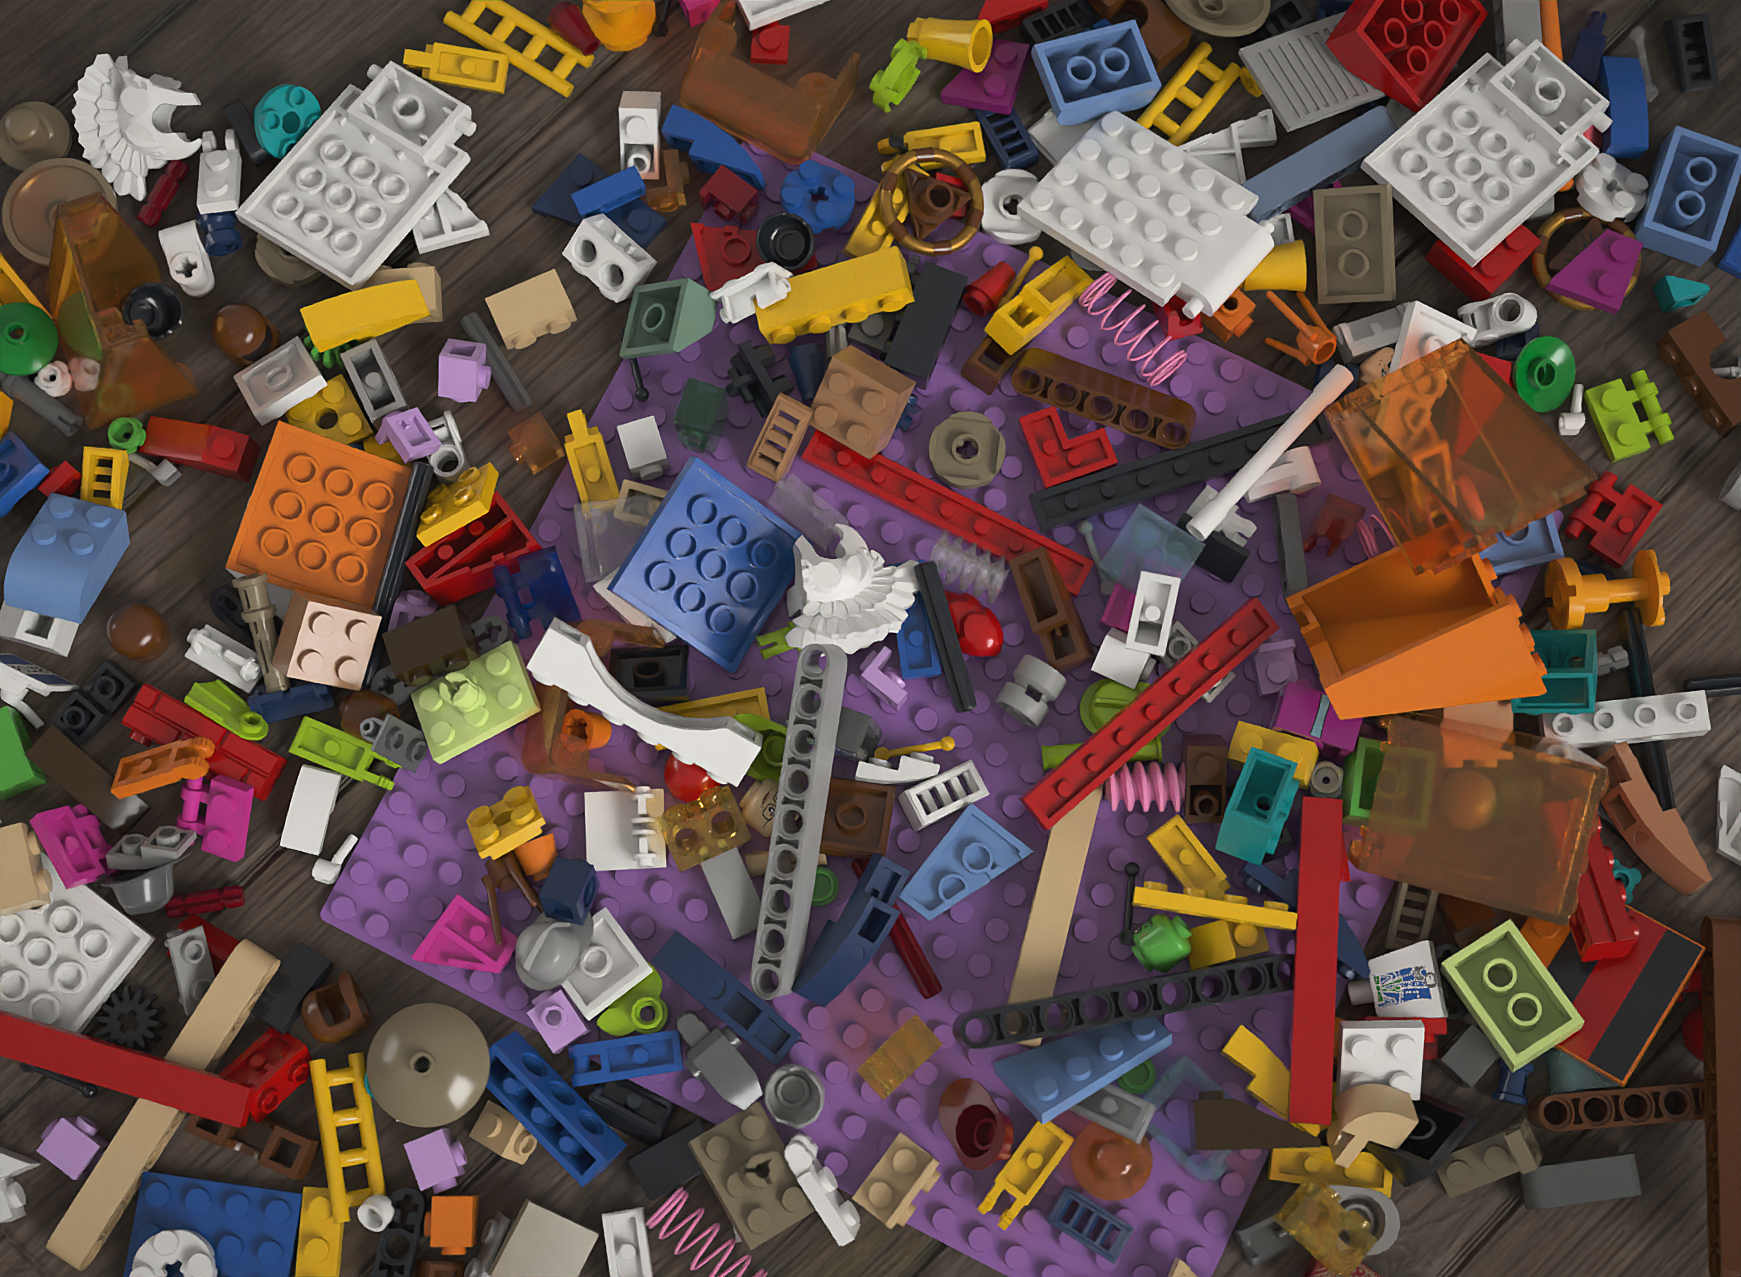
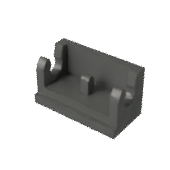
(1263, 1238)

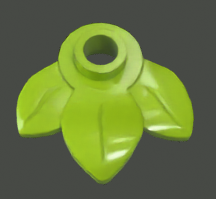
(625, 1012)

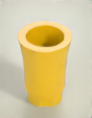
(954, 41)
(1280, 269)

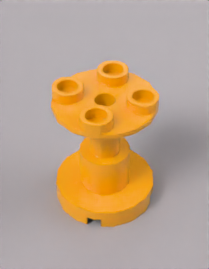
(620, 23)
(1582, 594)

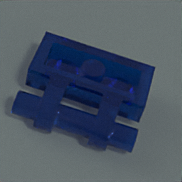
(547, 585)

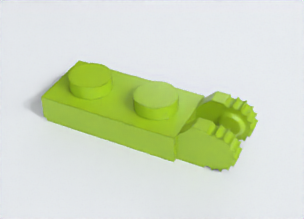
(338, 752)

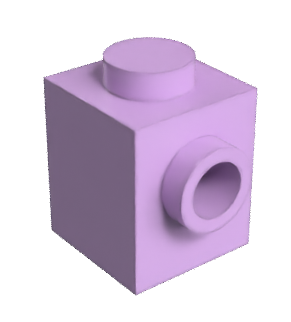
(463, 370)
(558, 1020)
(73, 1146)
(436, 1160)

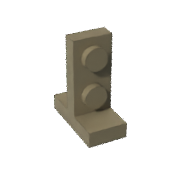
(1491, 1159)

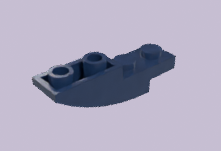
(1261, 880)
(851, 942)
(726, 998)

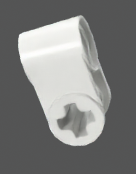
(187, 258)
(1492, 321)
(450, 449)

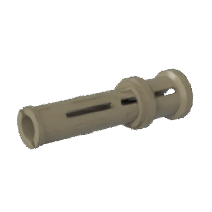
(259, 614)

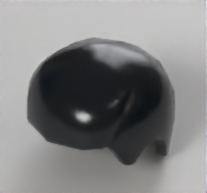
(785, 240)
(156, 306)

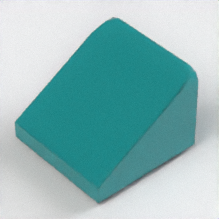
(1678, 293)

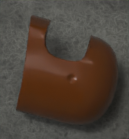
(241, 330)
(138, 632)
(335, 1010)

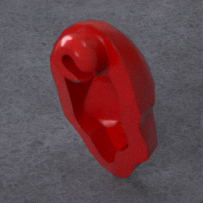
(975, 625)

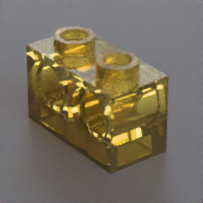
(708, 836)
(899, 1057)
(1321, 1236)

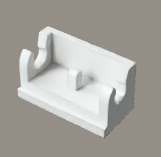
(1367, 335)

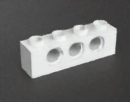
(1631, 721)

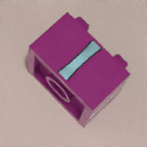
(1310, 716)

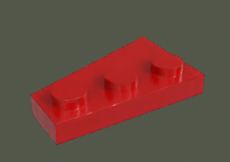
(730, 254)

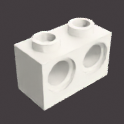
(613, 251)

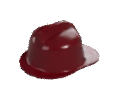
(975, 1124)

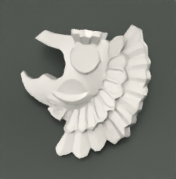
(127, 123)
(848, 597)

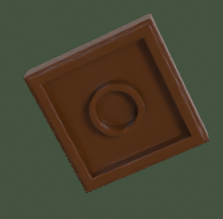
(857, 819)

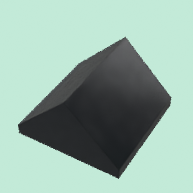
(653, 673)
(1429, 1143)

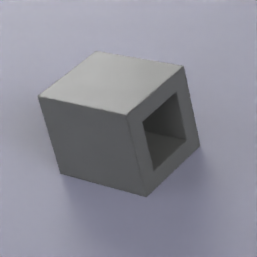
(1467, 1055)

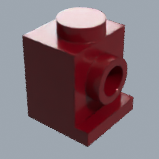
(730, 197)

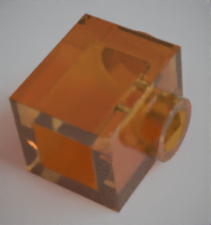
(535, 443)

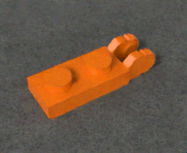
(162, 766)

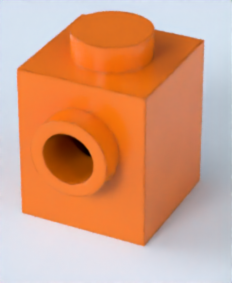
(1231, 316)
(453, 1223)

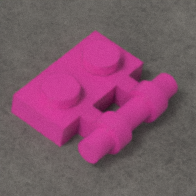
(226, 816)
(74, 844)

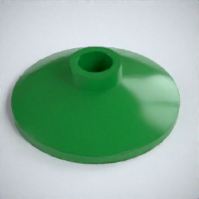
(36, 345)
(1544, 373)

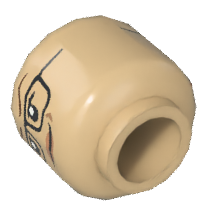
(760, 806)

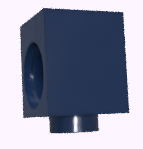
(569, 890)

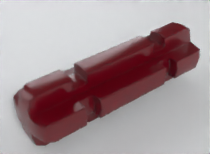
(162, 193)
(205, 901)

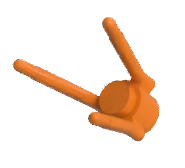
(1314, 343)

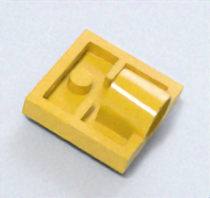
(457, 503)

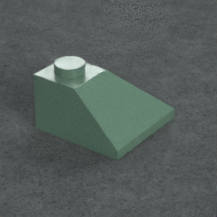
(667, 318)

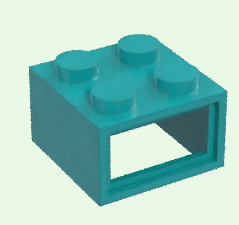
(1569, 683)
(1246, 828)

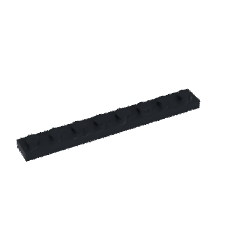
(1163, 473)

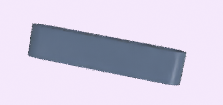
(1318, 164)

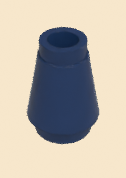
(808, 368)

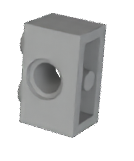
(374, 381)

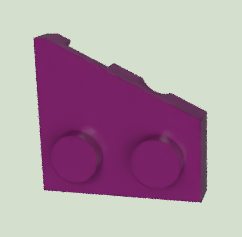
(996, 84)
(1599, 272)

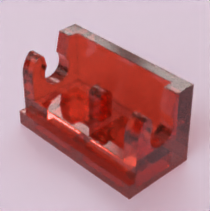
(1333, 520)

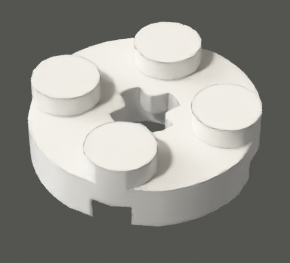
(1625, 193)
(998, 222)
(174, 1245)

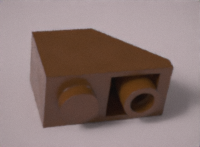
(1205, 777)

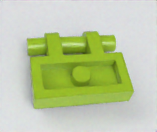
(1617, 419)

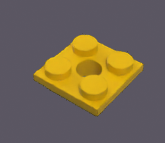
(335, 399)
(506, 823)

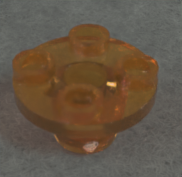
(1110, 1163)

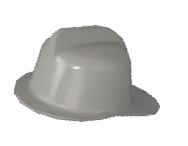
(550, 951)
(1373, 1207)

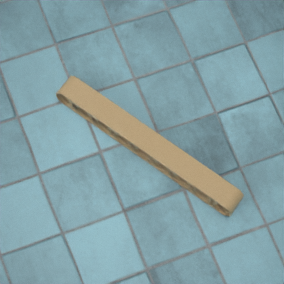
(152, 1124)

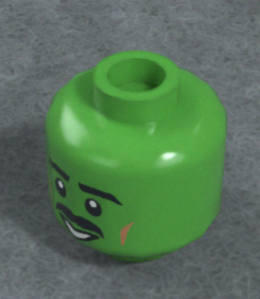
(1162, 942)

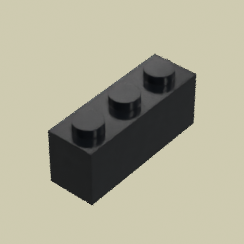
(924, 323)

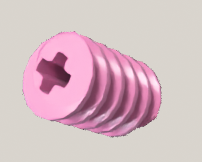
(1146, 786)

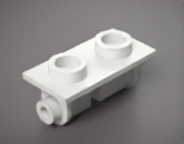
(766, 284)
(224, 657)

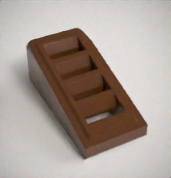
(983, 371)

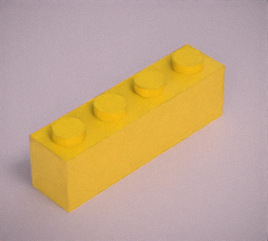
(837, 296)

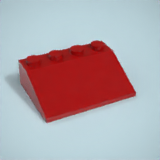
(1405, 44)

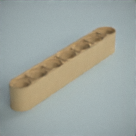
(1052, 908)

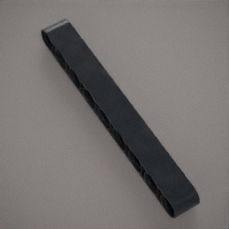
(1112, 1009)

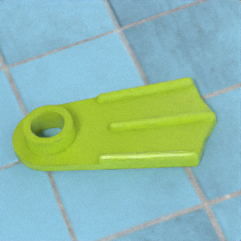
(227, 709)

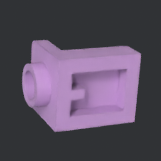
(408, 434)
(410, 607)
(1274, 665)
(885, 686)

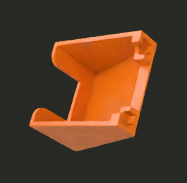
(1416, 640)

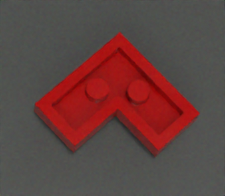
(1064, 459)

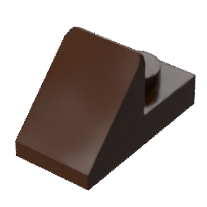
(1464, 919)

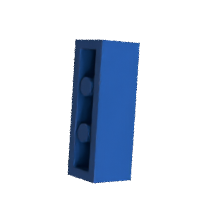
(609, 193)

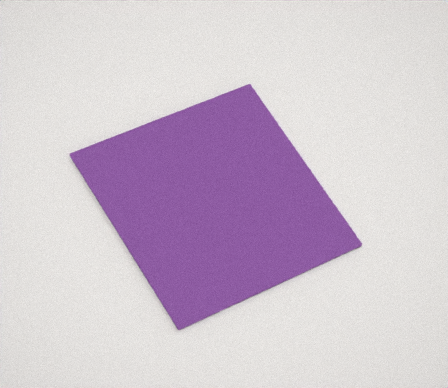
(423, 853)

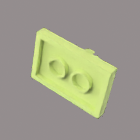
(475, 702)

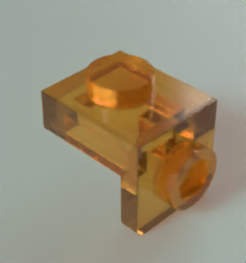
(672, 196)

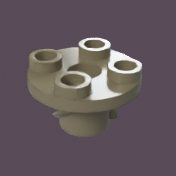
(33, 134)

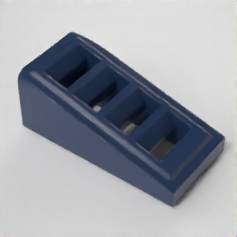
(1021, 160)
(1060, 1207)

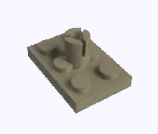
(1355, 244)
(751, 1175)

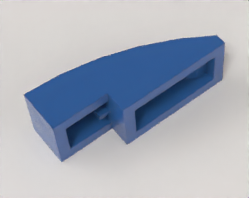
(1624, 87)
(709, 146)

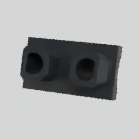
(752, 380)

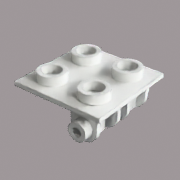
(624, 829)

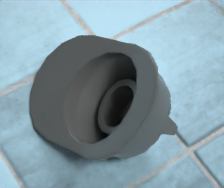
(144, 889)

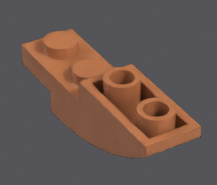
(1653, 834)

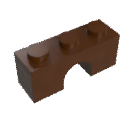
(1161, 31)
(1688, 353)
(270, 1142)

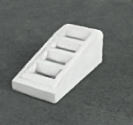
(914, 809)

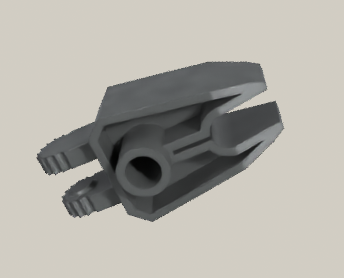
(716, 1057)

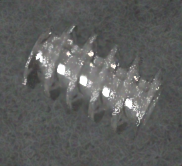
(969, 567)

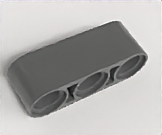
(1581, 1181)

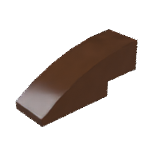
(1051, 611)

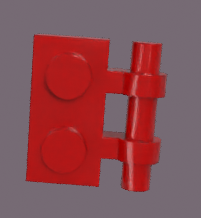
(1622, 526)

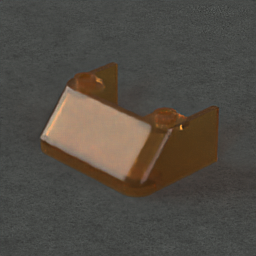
(755, 105)
(565, 756)

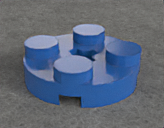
(818, 180)

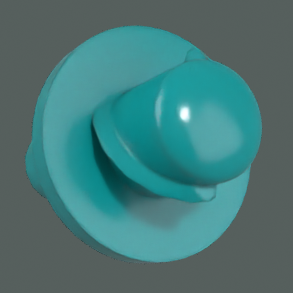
(284, 118)

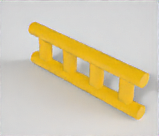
(526, 60)
(1200, 106)
(330, 1119)

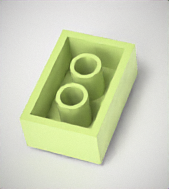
(1511, 995)

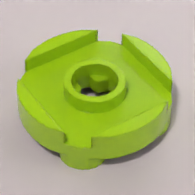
(898, 76)

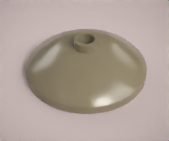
(1221, 17)
(34, 197)
(456, 1070)

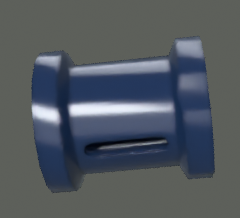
(1512, 1086)

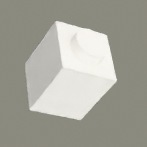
(643, 448)
(1120, 663)

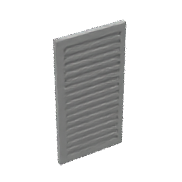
(1304, 76)

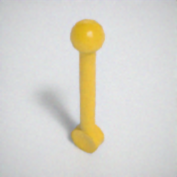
(1035, 254)
(947, 743)

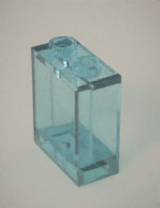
(1164, 1086)

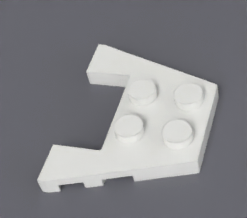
(1224, 155)

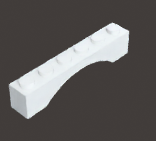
(715, 744)

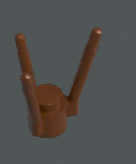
(506, 875)

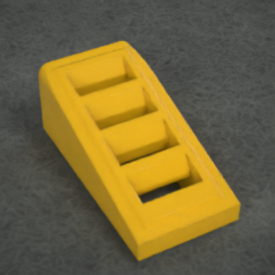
(91, 468)

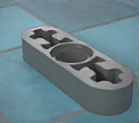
(1289, 544)

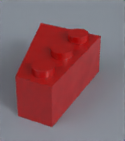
(465, 558)

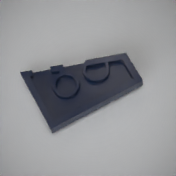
(633, 218)

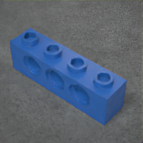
(551, 1109)

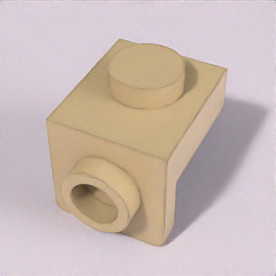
(503, 1133)

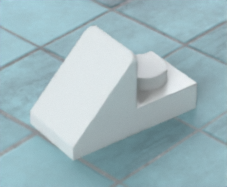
(1152, 613)
(11, 1193)

